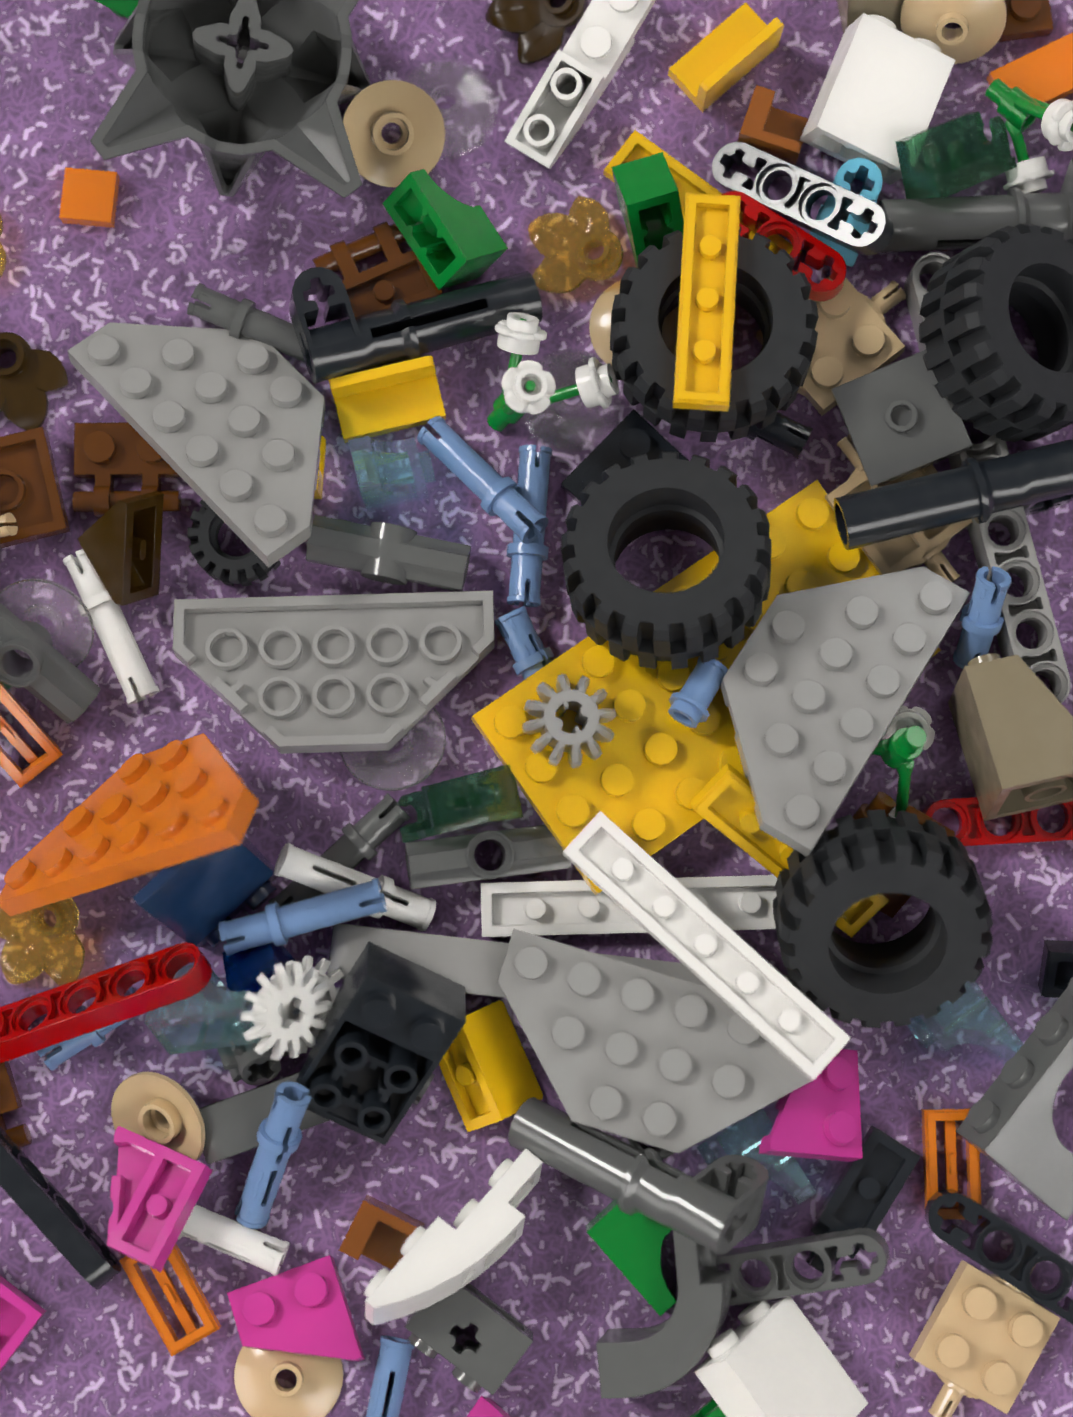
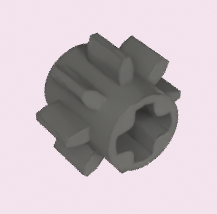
(249, 1065)

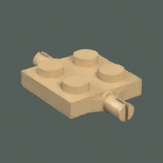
(849, 341)
(907, 550)
(982, 1340)

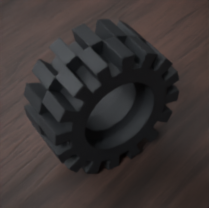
(213, 560)

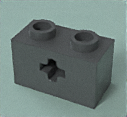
(499, 1337)

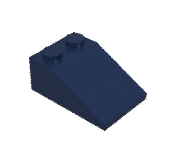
(208, 890)

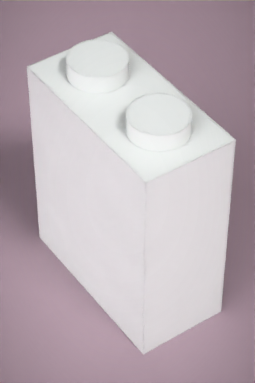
(876, 94)
(777, 1367)

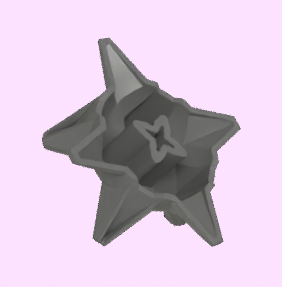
(274, 101)

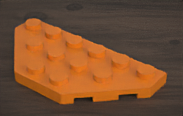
(140, 820)

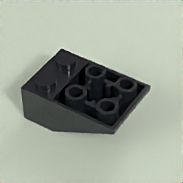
(381, 1042)

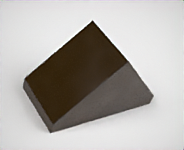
(127, 547)

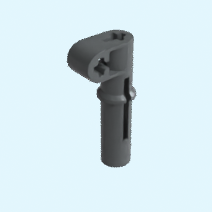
(964, 220)
(710, 1208)

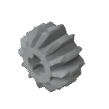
(586, 715)

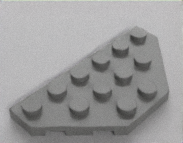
(222, 417)
(334, 666)
(824, 688)
(638, 1045)

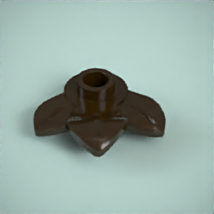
(537, 23)
(27, 381)

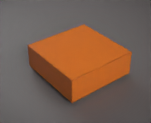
(89, 197)

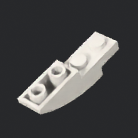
(577, 78)
(447, 1259)

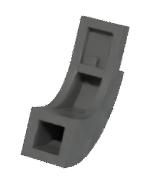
(654, 1357)

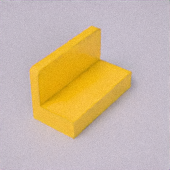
(725, 56)
(387, 398)
(488, 1068)

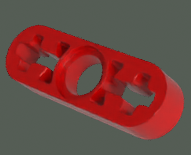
(817, 253)

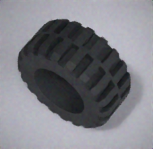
(973, 338)
(757, 389)
(664, 497)
(895, 976)

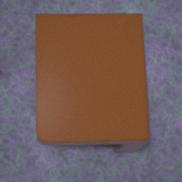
(772, 128)
(378, 1233)

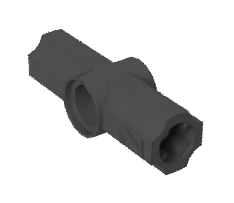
(388, 553)
(47, 673)
(453, 861)

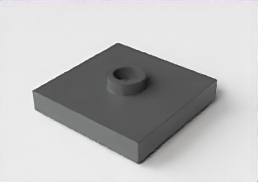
(900, 420)

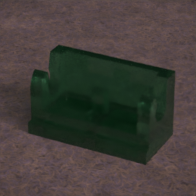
(953, 156)
(462, 804)

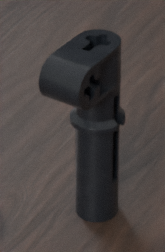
(402, 329)
(1030, 478)

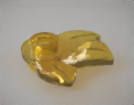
(567, 243)
(37, 947)

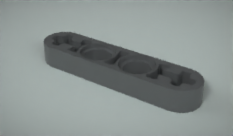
(786, 1280)

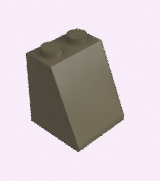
(1012, 736)

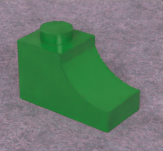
(648, 201)
(446, 235)
(635, 1249)

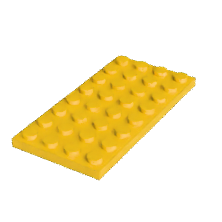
(654, 761)

